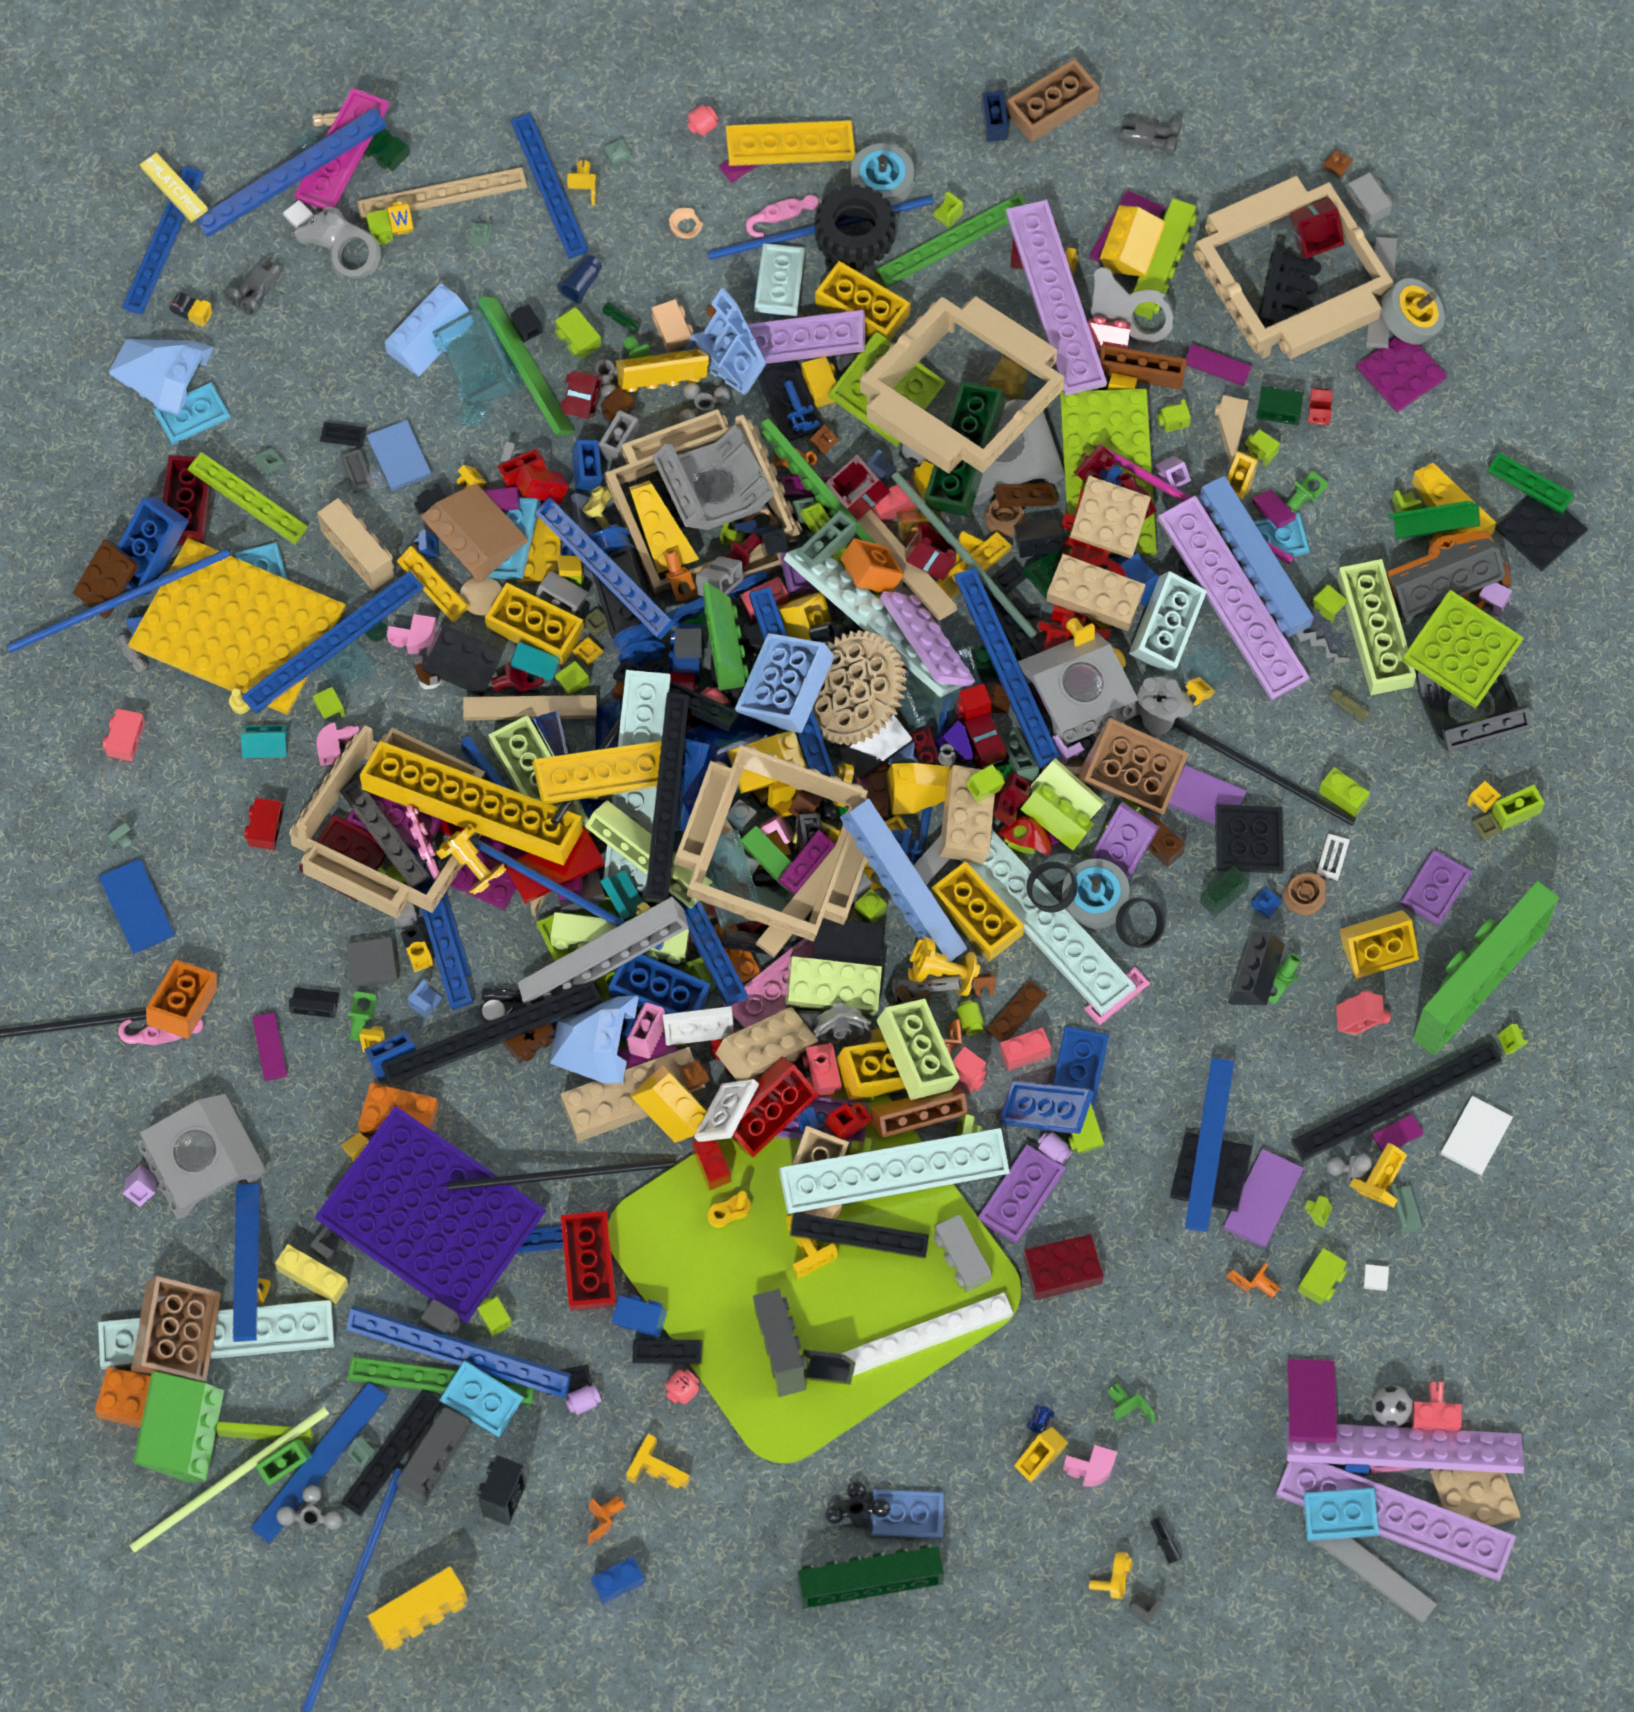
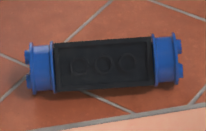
(619, 617)

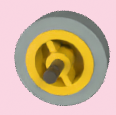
(1412, 311)

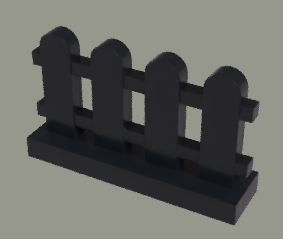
(1286, 280)

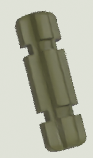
(1349, 705)

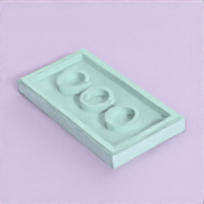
(779, 279)

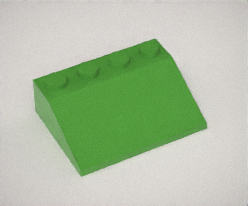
(724, 638)
(178, 1427)

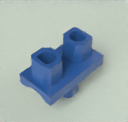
(903, 838)

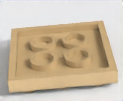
(1110, 517)
(1476, 1495)

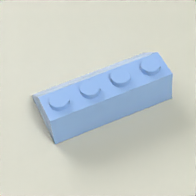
(413, 339)

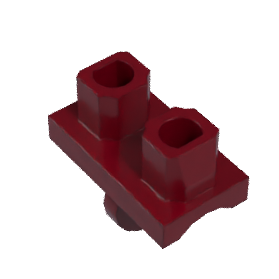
(1092, 464)
(925, 748)

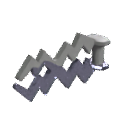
(1328, 639)

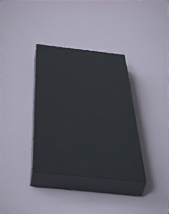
(772, 384)

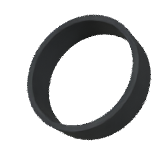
(1040, 869)
(1160, 922)

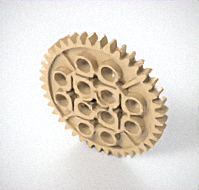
(879, 703)

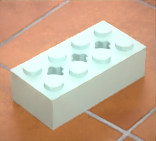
(1167, 622)

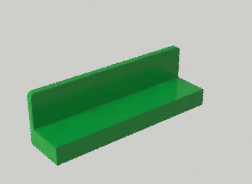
(1530, 483)
(1435, 519)

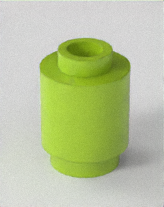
(970, 1017)

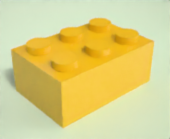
(869, 1071)

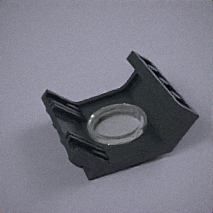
(1499, 718)

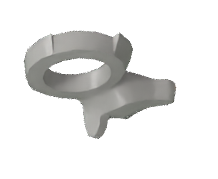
(333, 232)
(1115, 303)

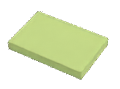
(1069, 788)

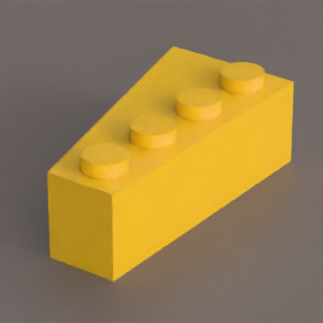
(1439, 490)
(660, 527)

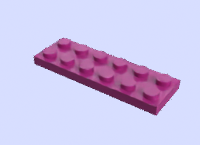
(328, 183)

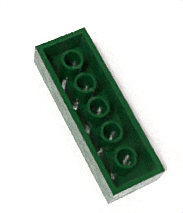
(977, 418)
(870, 1576)

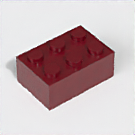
(1063, 1267)

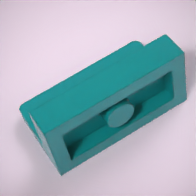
(534, 661)
(264, 741)
(622, 894)

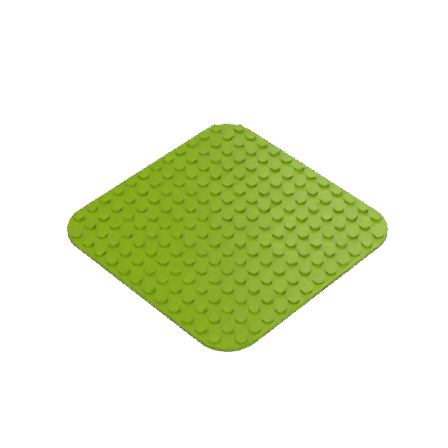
(863, 1295)

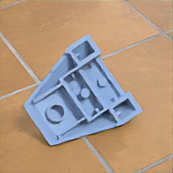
(729, 345)
(160, 369)
(591, 1038)

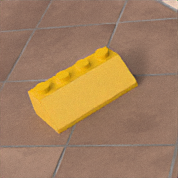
(662, 369)

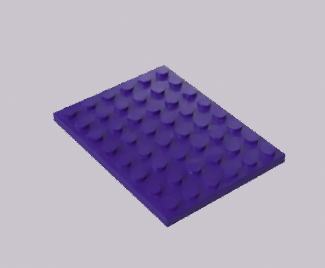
(407, 1221)

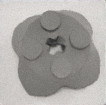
(1160, 716)
(842, 1024)

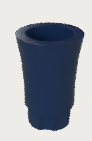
(580, 279)

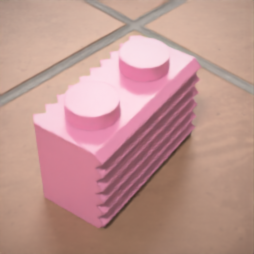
(646, 1030)

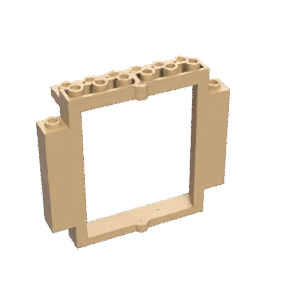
(1311, 326)
(922, 430)
(685, 438)
(708, 820)
(347, 874)

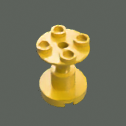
(466, 852)
(927, 962)

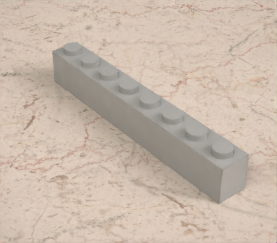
(606, 952)

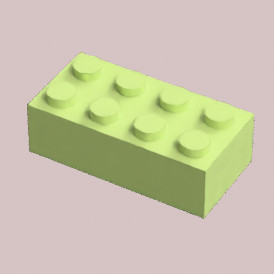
(826, 982)
(917, 1049)

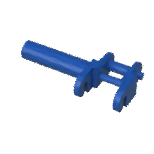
(799, 410)

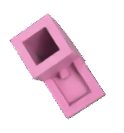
(417, 638)
(330, 740)
(1096, 1470)

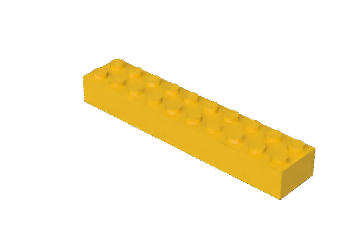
(472, 800)

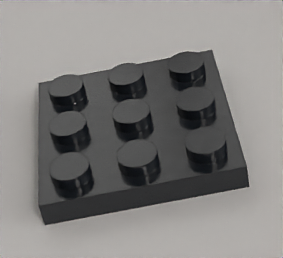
(1540, 532)
(1249, 838)
(1230, 1177)

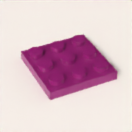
(1401, 373)
(501, 888)

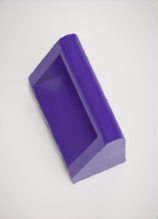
(957, 737)

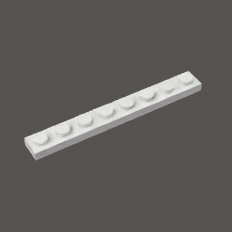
(930, 1333)

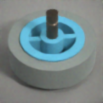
(884, 170)
(1099, 893)

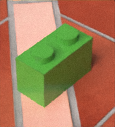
(284, 1461)

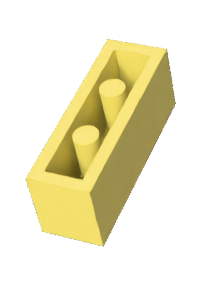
(311, 1274)

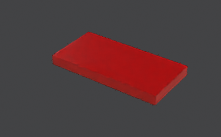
(581, 861)

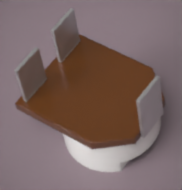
(426, 680)

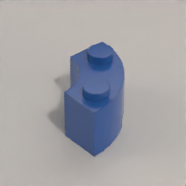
(1138, 571)

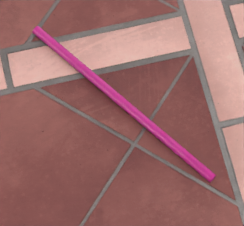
(1180, 495)

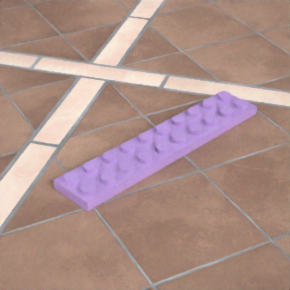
(1056, 296)
(1233, 598)
(1414, 1449)
(1410, 1519)

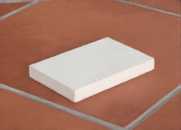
(698, 1025)
(726, 1110)
(1476, 1135)

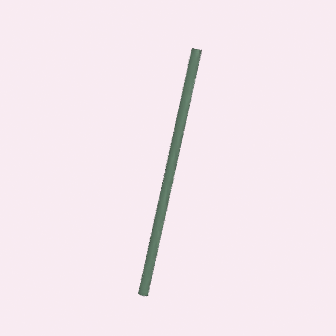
(961, 551)

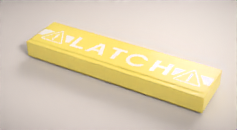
(173, 187)

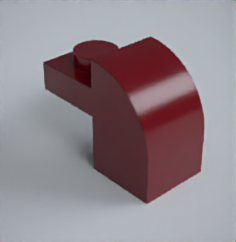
(1010, 797)

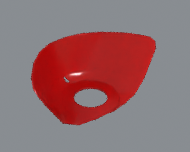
(1035, 838)

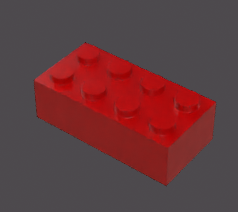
(776, 1102)
(588, 1260)

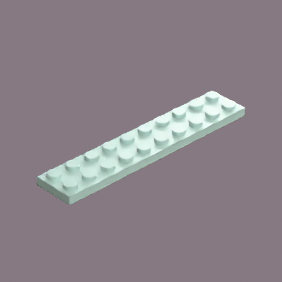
(865, 611)
(640, 723)
(1054, 933)
(893, 1171)
(278, 1330)

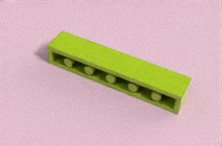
(1175, 233)

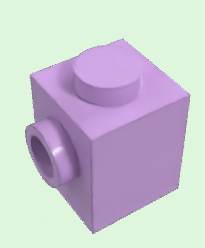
(1173, 472)

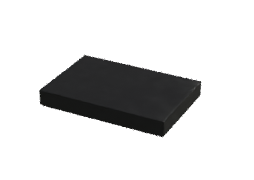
(848, 943)

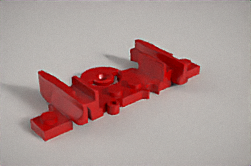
(1088, 554)

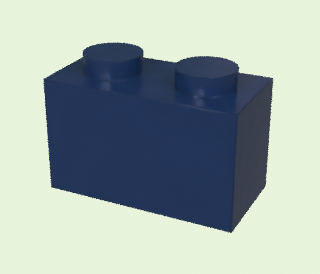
(994, 116)

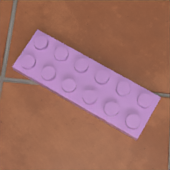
(810, 336)
(927, 639)

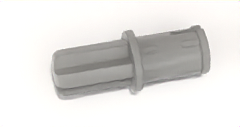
(947, 756)

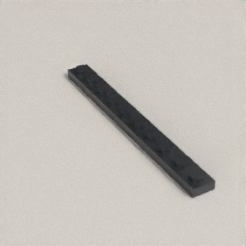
(1025, 648)
(666, 798)
(491, 1033)
(1396, 1101)

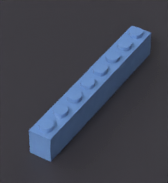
(1255, 556)
(901, 879)

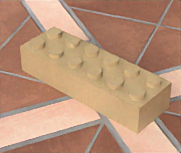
(604, 1107)

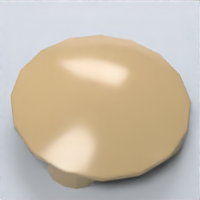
(480, 595)

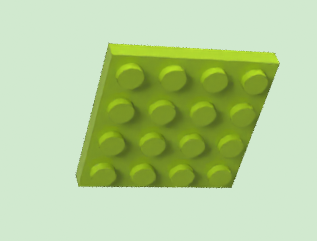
(918, 384)
(1462, 649)

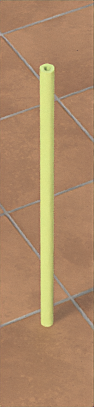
(229, 1479)

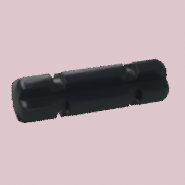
(502, 995)

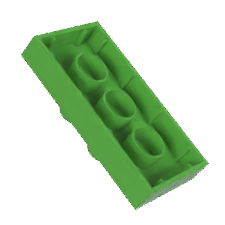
(1477, 974)

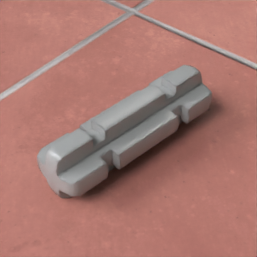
(132, 655)

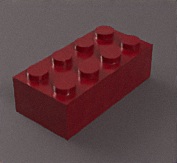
(188, 497)

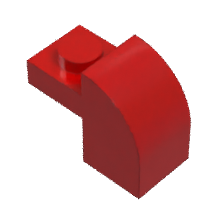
(1320, 406)
(848, 1120)

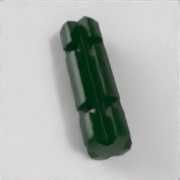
(621, 317)

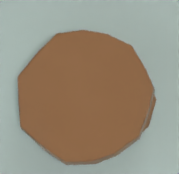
(1003, 518)
(1303, 888)

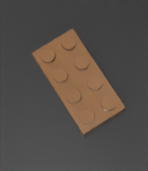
(1052, 100)

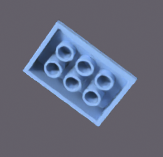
(785, 681)

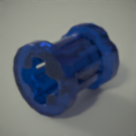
(1040, 1419)

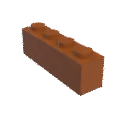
(1145, 366)
(919, 1112)

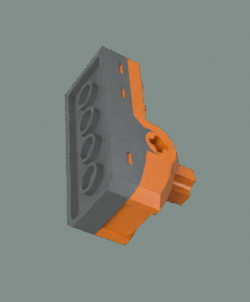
(1453, 563)

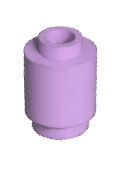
(1054, 1147)
(583, 1399)

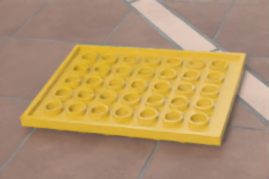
(233, 623)

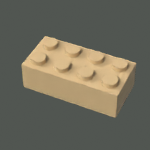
(356, 544)
(1095, 592)
(965, 821)
(759, 1046)

